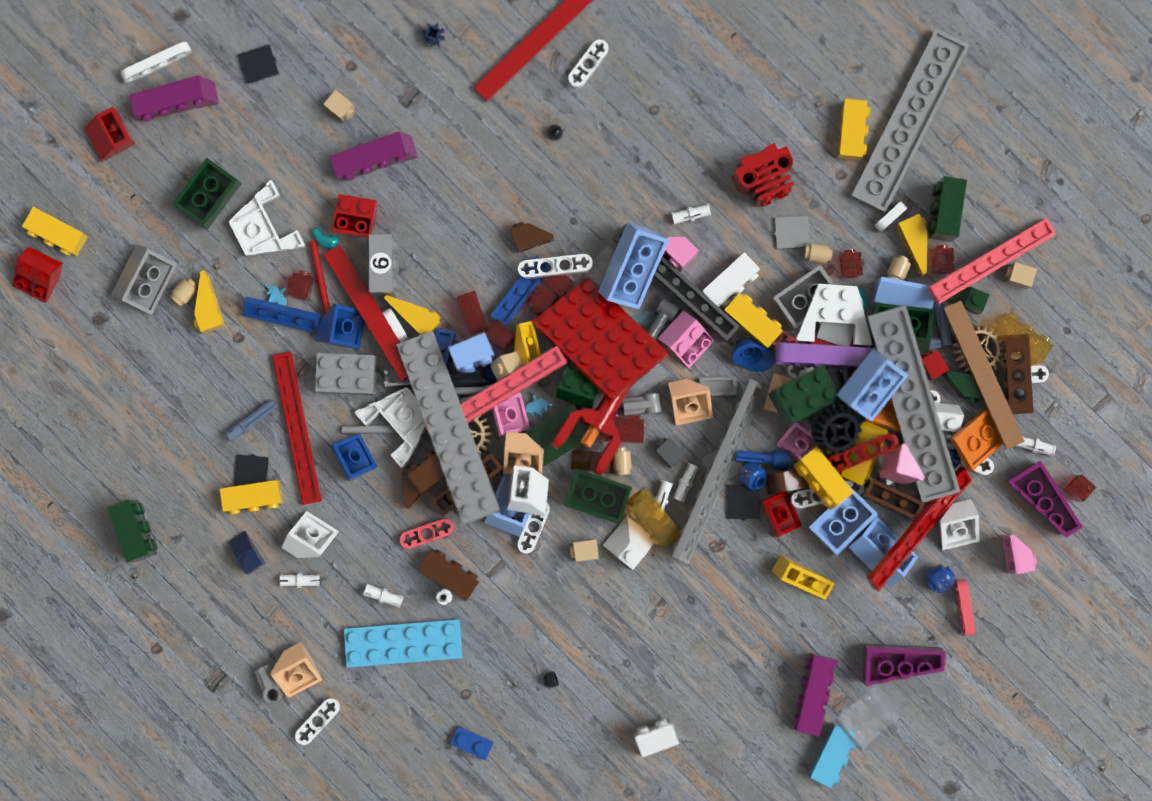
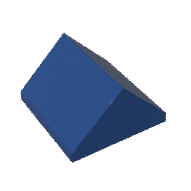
(354, 457)

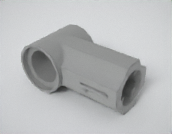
(646, 404)
(268, 683)

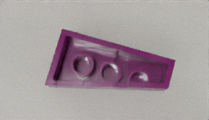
(174, 98)
(373, 156)
(1045, 497)
(896, 662)
(814, 694)

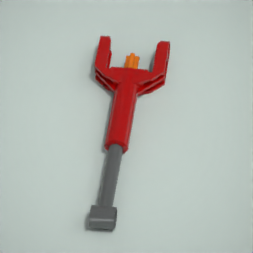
(601, 418)

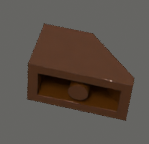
(529, 236)
(586, 460)
(410, 491)

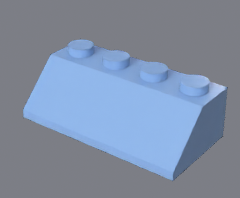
(633, 265)

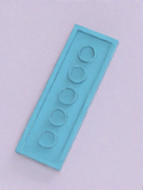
(403, 643)

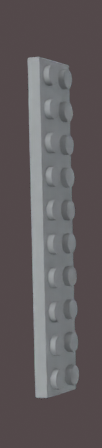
(910, 121)
(915, 404)
(448, 428)
(715, 478)

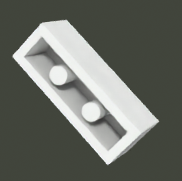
(732, 281)

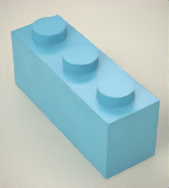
(831, 757)

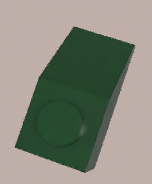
(972, 299)
(963, 385)

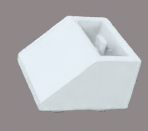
(950, 420)
(527, 491)
(656, 737)

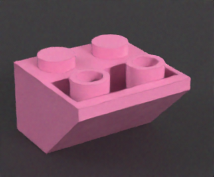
(680, 252)
(686, 339)

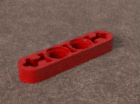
(863, 456)

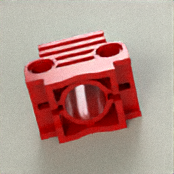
(765, 174)

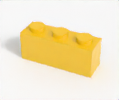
(853, 129)
(54, 232)
(753, 320)
(861, 473)
(823, 479)
(251, 497)

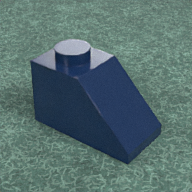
(246, 553)

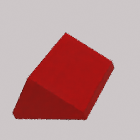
(780, 514)

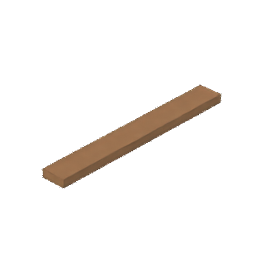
(983, 375)

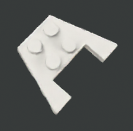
(256, 230)
(835, 305)
(404, 415)

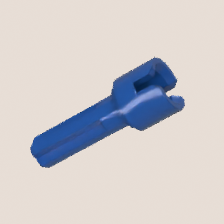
(778, 458)

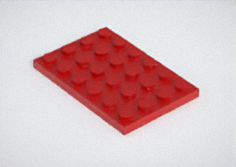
(600, 339)

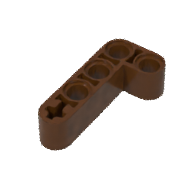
(788, 481)

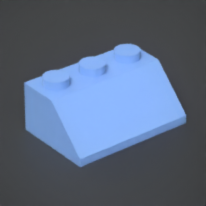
(901, 293)
(872, 385)
(843, 523)
(873, 545)

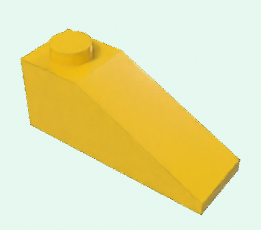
(914, 236)
(207, 309)
(418, 317)
(526, 342)
(802, 577)

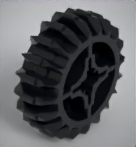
(847, 423)

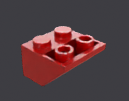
(109, 134)
(354, 216)
(36, 274)

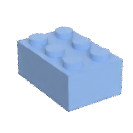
(472, 354)

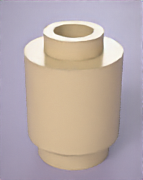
(817, 253)
(898, 268)
(184, 291)
(621, 462)

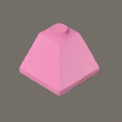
(1017, 555)

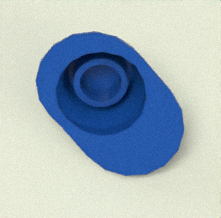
(753, 356)

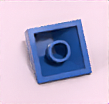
(341, 327)

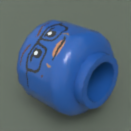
(752, 476)
(940, 578)

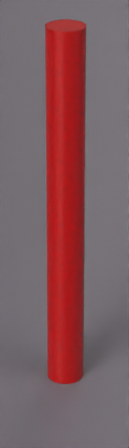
(319, 276)

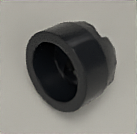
(558, 135)
(550, 680)

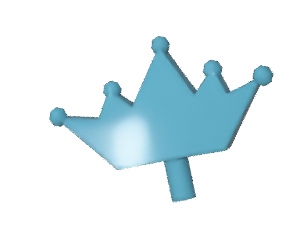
(276, 295)
(537, 406)

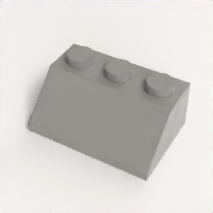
(144, 279)

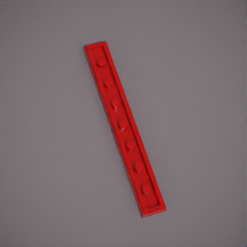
(530, 47)
(367, 308)
(297, 428)
(915, 533)

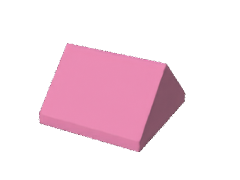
(511, 416)
(797, 440)
(900, 466)

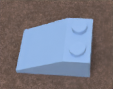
(506, 520)

